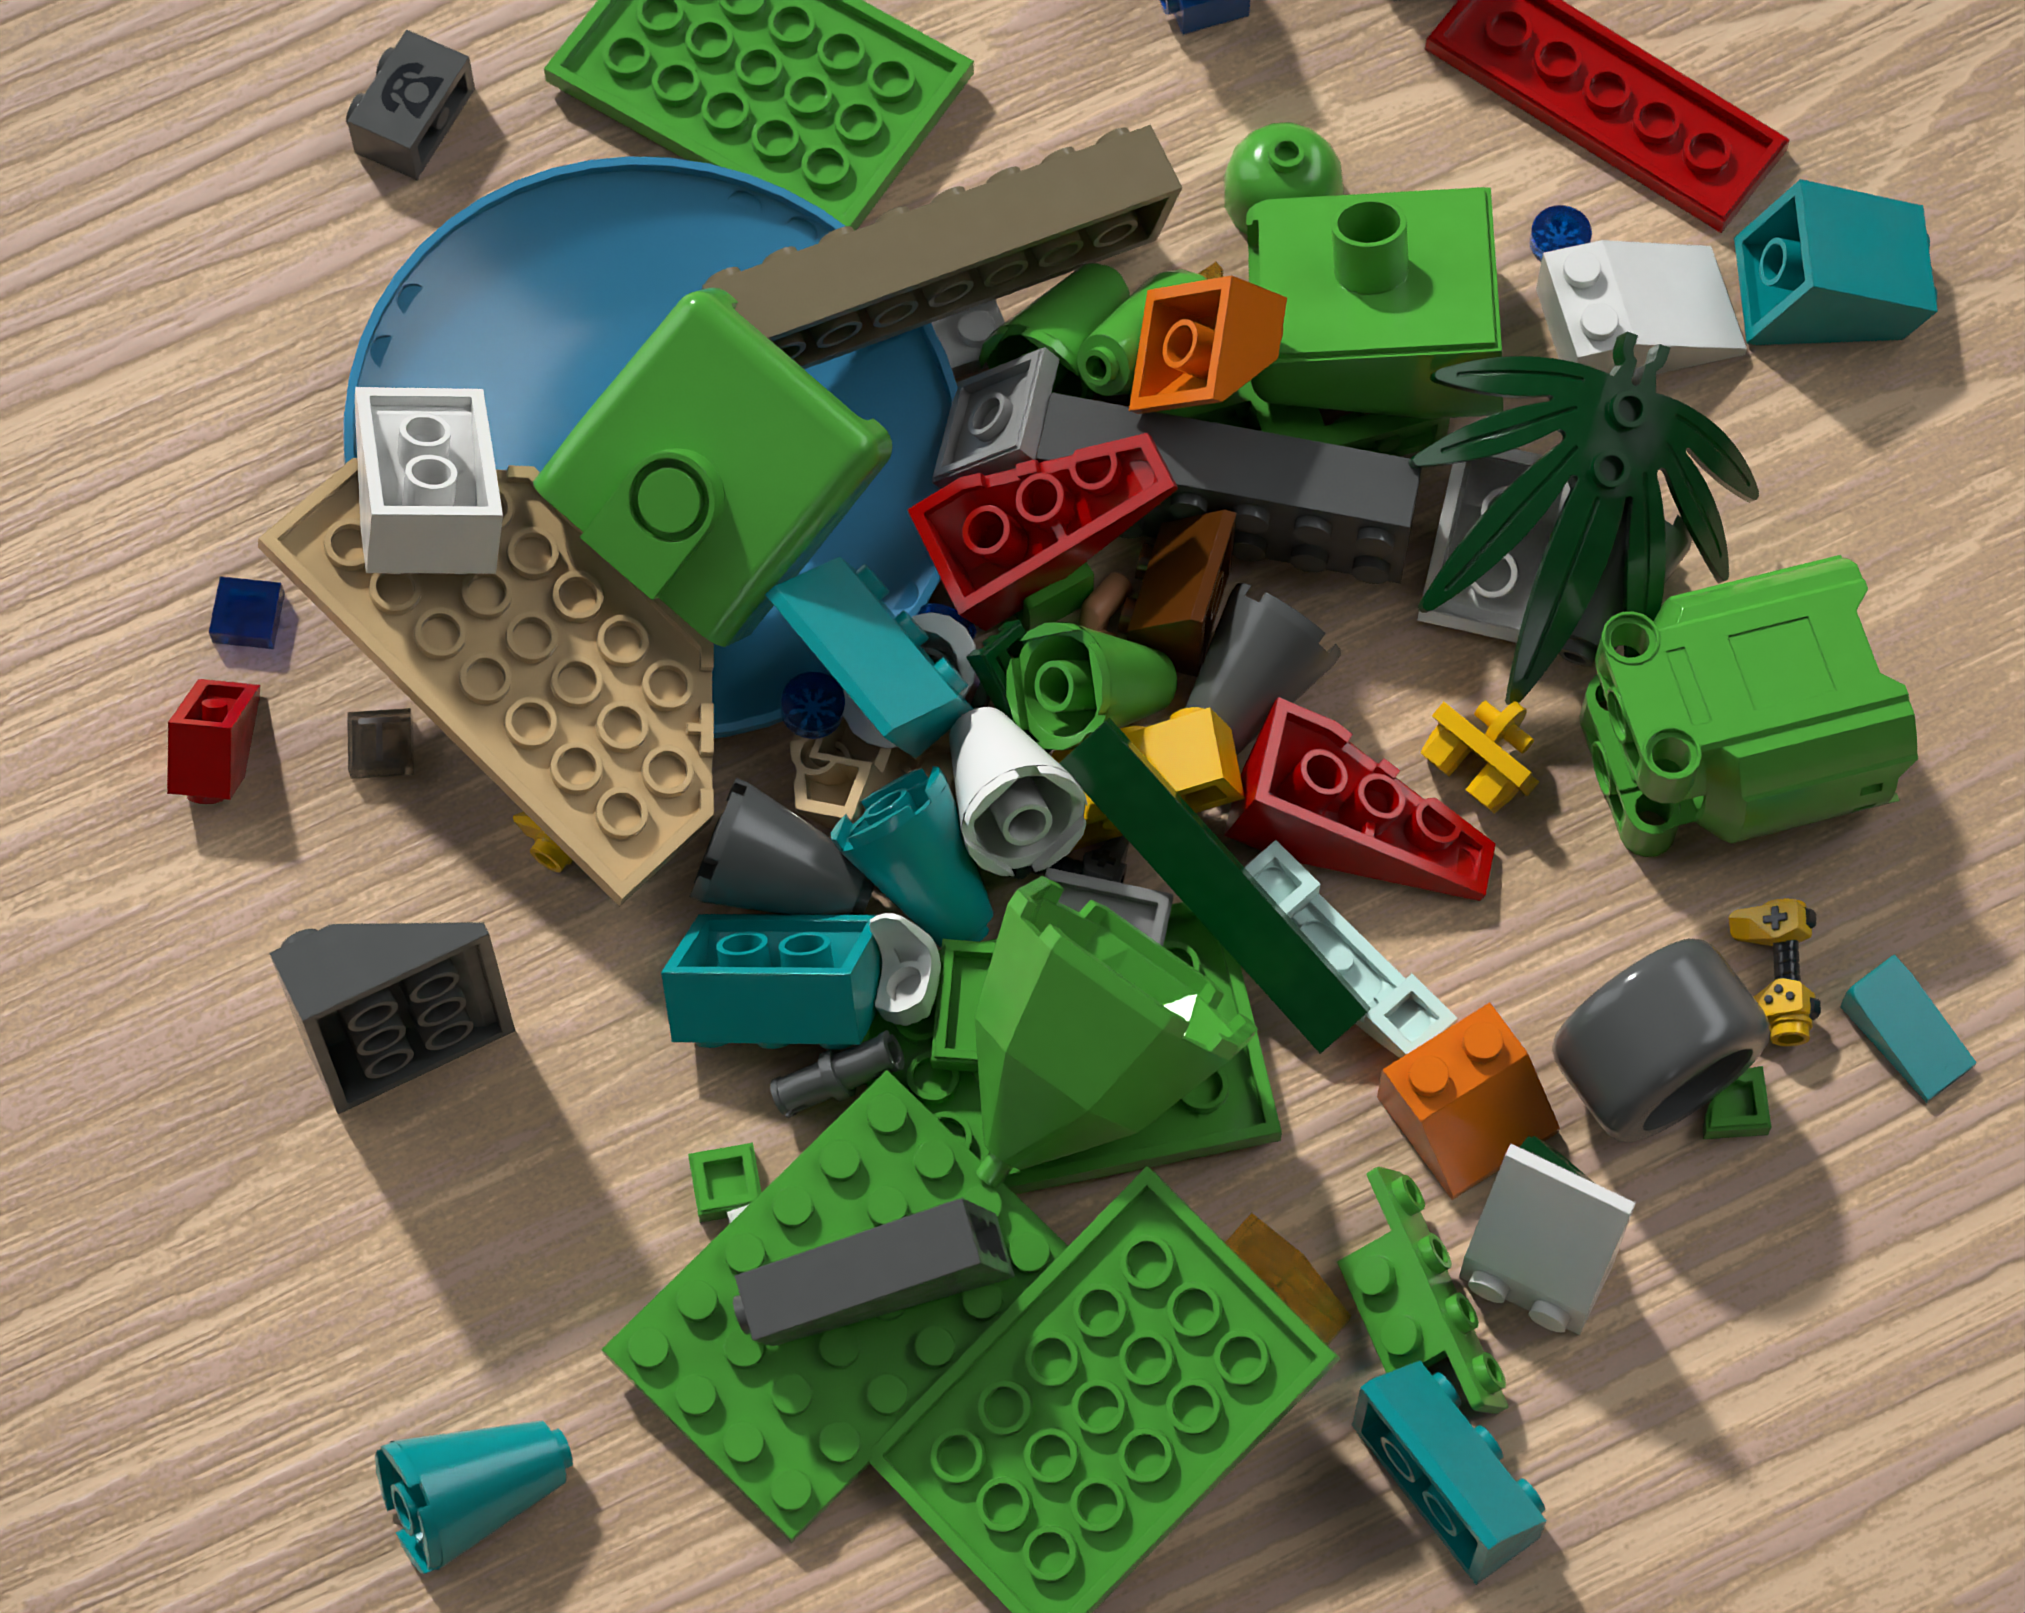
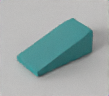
(1907, 1028)

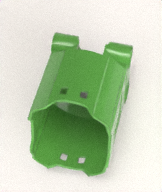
(1746, 710)

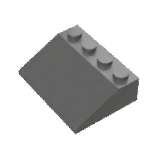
(390, 1001)

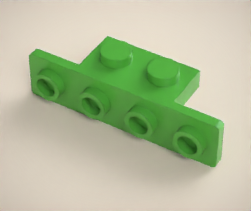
(1411, 1299)

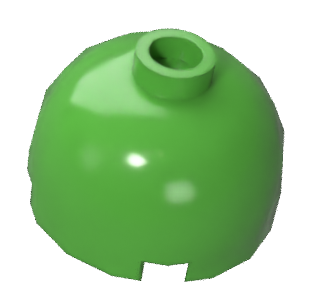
(1279, 164)

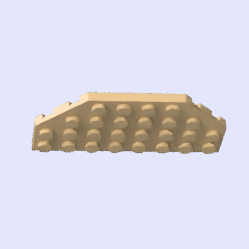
(541, 674)

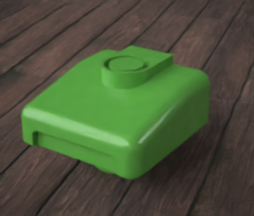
(1379, 299)
(712, 467)

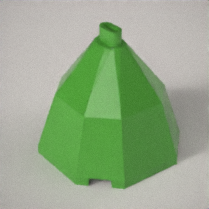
(1086, 1031)

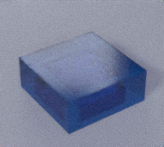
(246, 612)

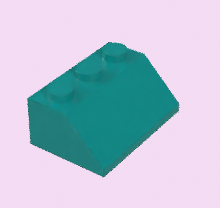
(873, 653)
(773, 980)
(1448, 1468)

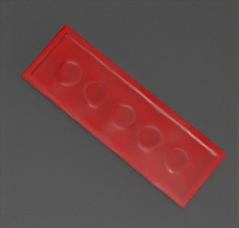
(1613, 101)

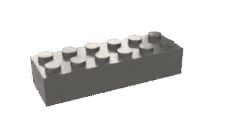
(1291, 494)

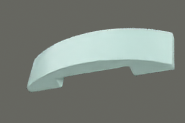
(1402, 1008)

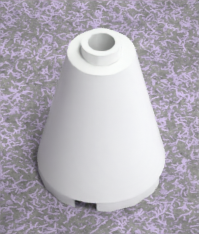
(1012, 795)

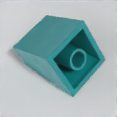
(1834, 268)

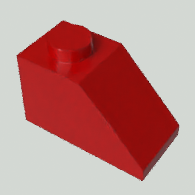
(211, 740)

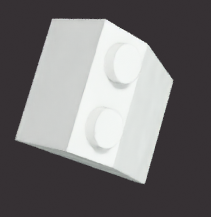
(1644, 288)
(426, 481)
(1499, 598)
(1545, 1241)

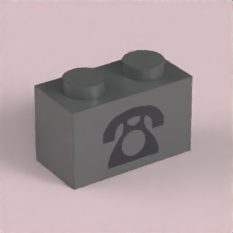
(410, 104)

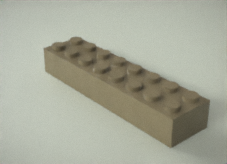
(958, 248)

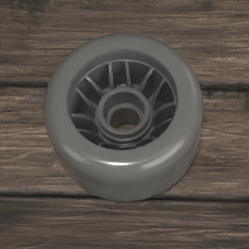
(1661, 1040)

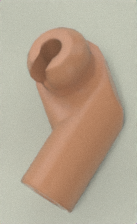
(1105, 602)

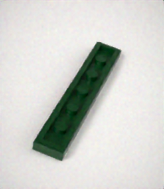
(1215, 886)

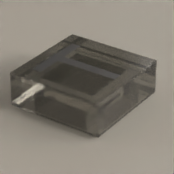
(380, 743)

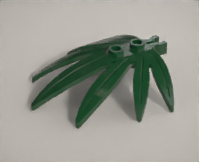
(1609, 451)

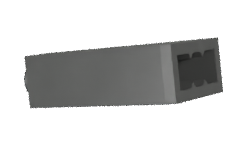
(873, 1273)

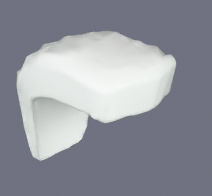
(908, 969)

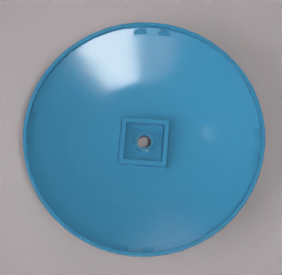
(564, 282)

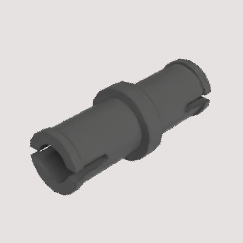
(837, 1074)

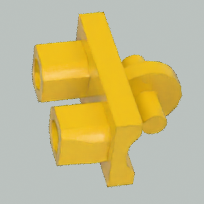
(1457, 737)

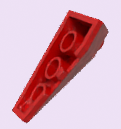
(1036, 523)
(1349, 812)

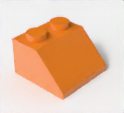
(1204, 342)
(1467, 1099)

